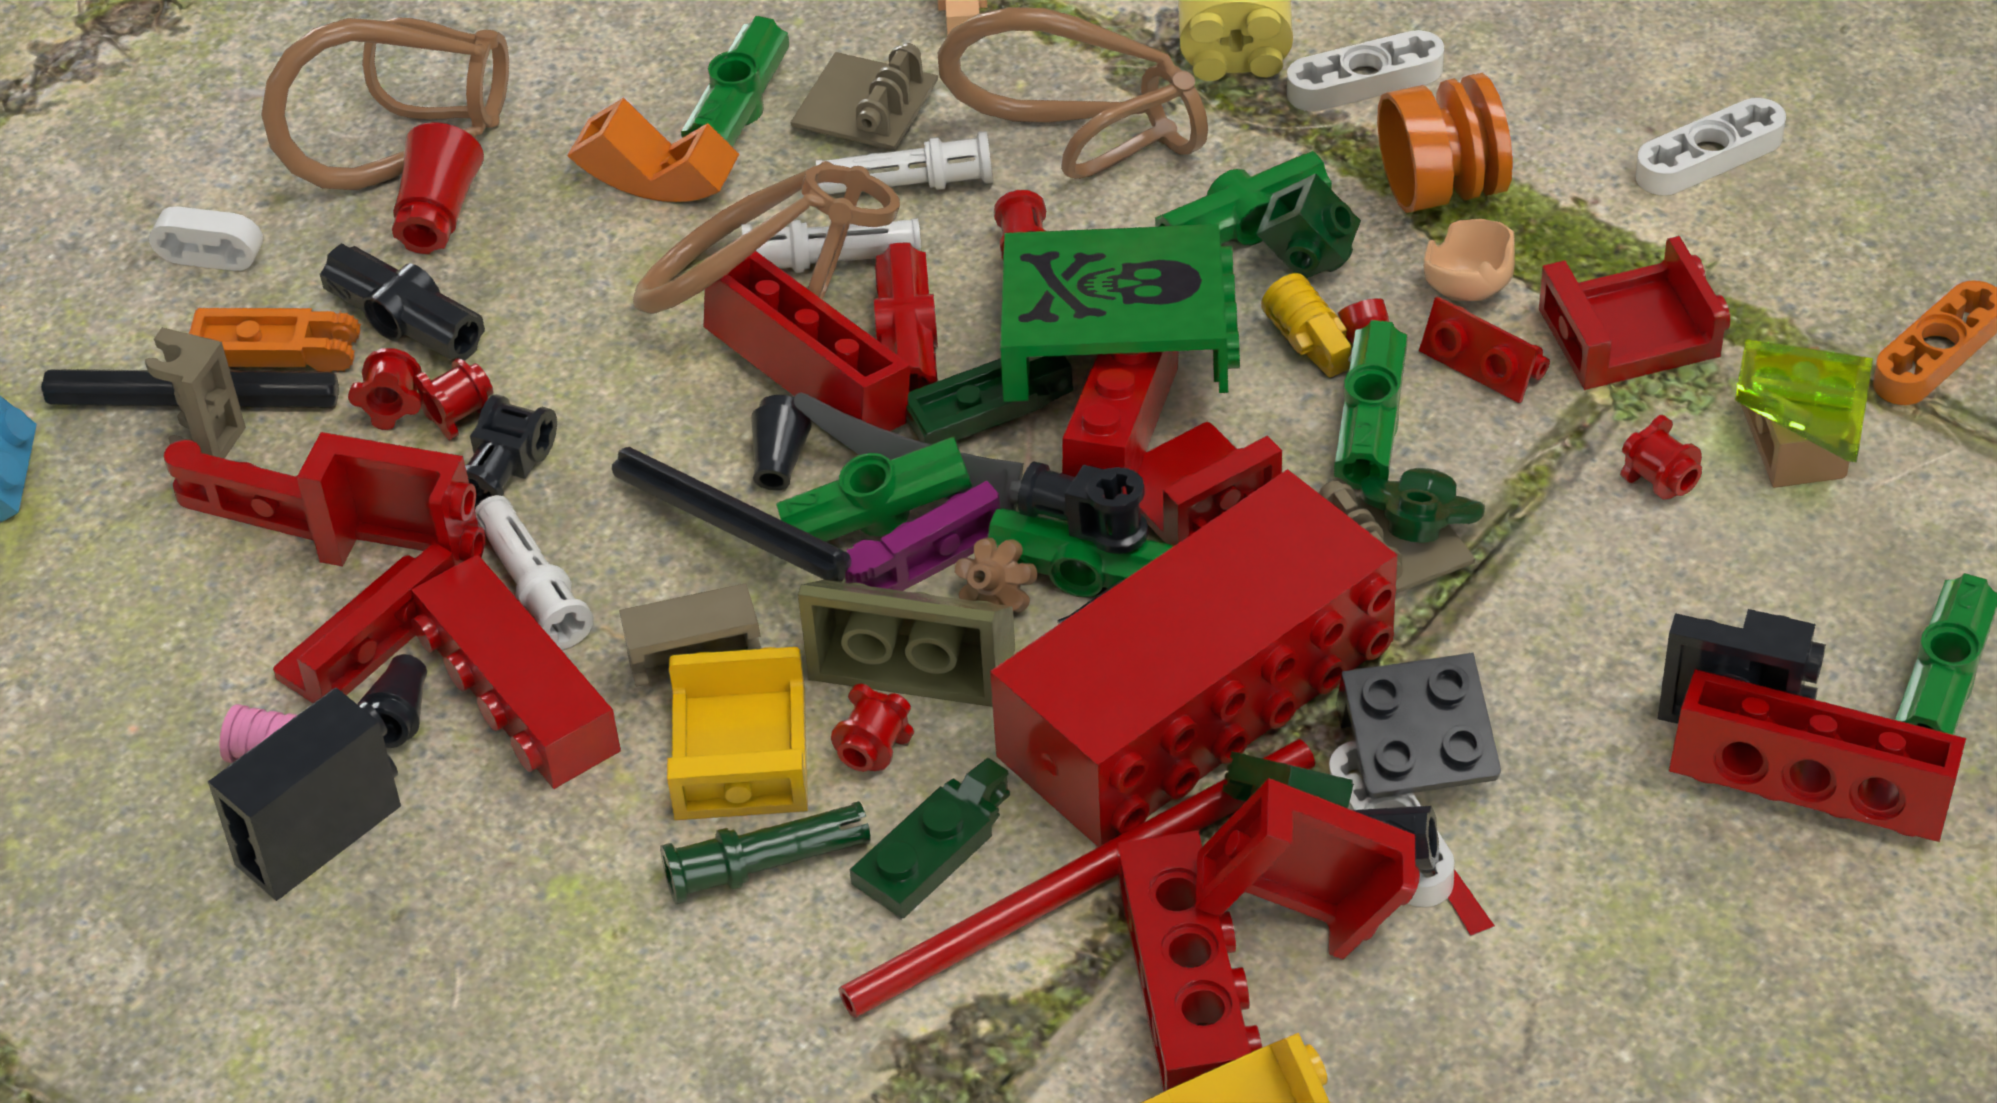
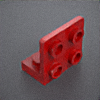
(1200, 478)

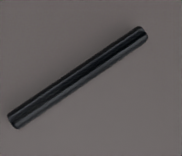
(140, 388)
(732, 515)

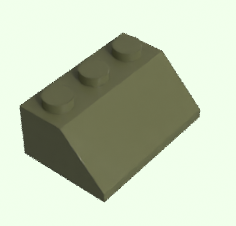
(904, 640)

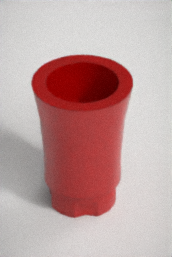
(434, 184)

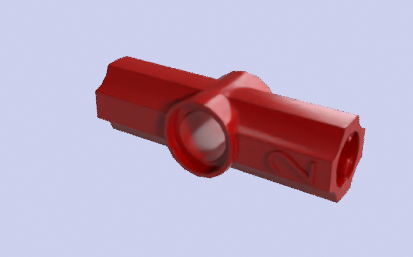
(907, 311)

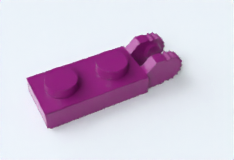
(925, 544)

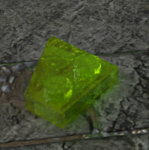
(1807, 392)

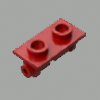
(1482, 350)

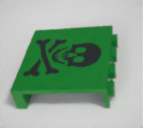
(1116, 296)

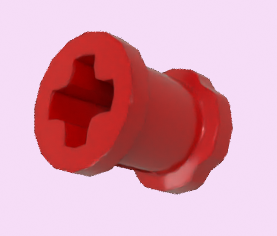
(1019, 213)

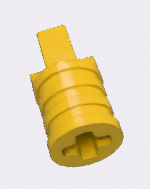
(1308, 323)

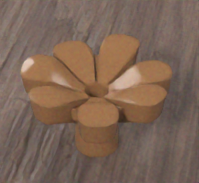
(996, 574)

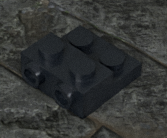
(1765, 652)

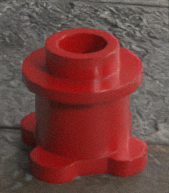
(387, 387)
(453, 395)
(1661, 460)
(871, 729)

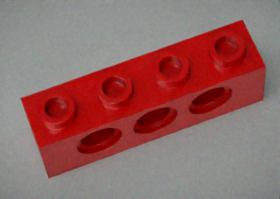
(1817, 755)
(1166, 936)

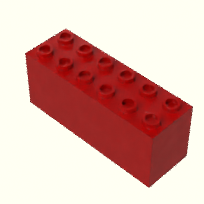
(1194, 657)

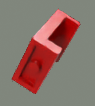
(1634, 318)
(387, 498)
(1310, 861)

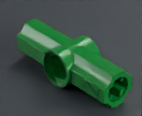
(740, 80)
(1241, 200)
(1371, 403)
(878, 492)
(1070, 562)
(1949, 655)

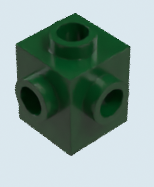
(1309, 227)

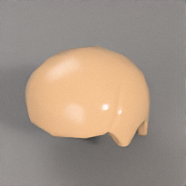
(1472, 260)

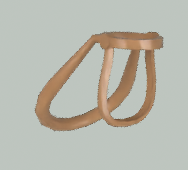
(398, 32)
(1101, 112)
(658, 294)

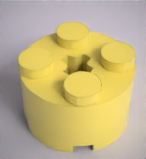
(1235, 36)

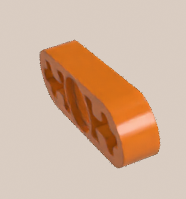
(1935, 364)

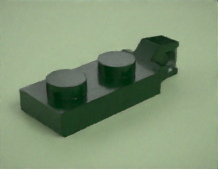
(976, 402)
(1249, 772)
(933, 840)

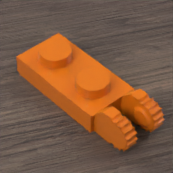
(280, 336)

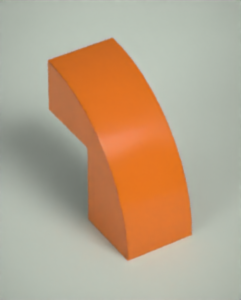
(637, 159)

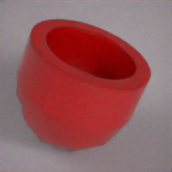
(1360, 314)

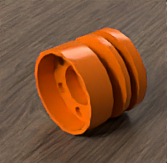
(1444, 142)

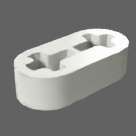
(206, 238)

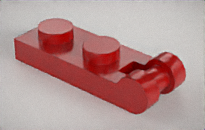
(236, 490)

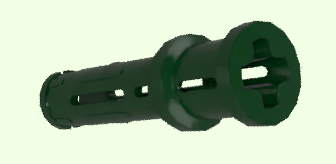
(734, 856)

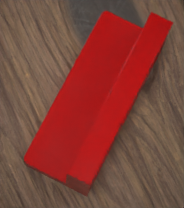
(363, 631)

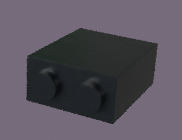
(306, 792)

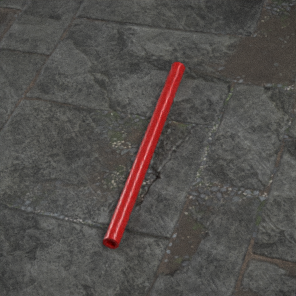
(1042, 895)

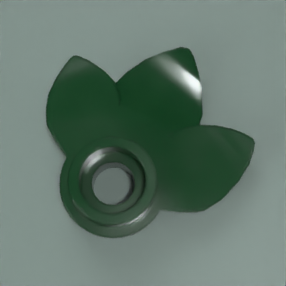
(1420, 503)

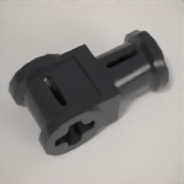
(507, 444)
(1089, 504)

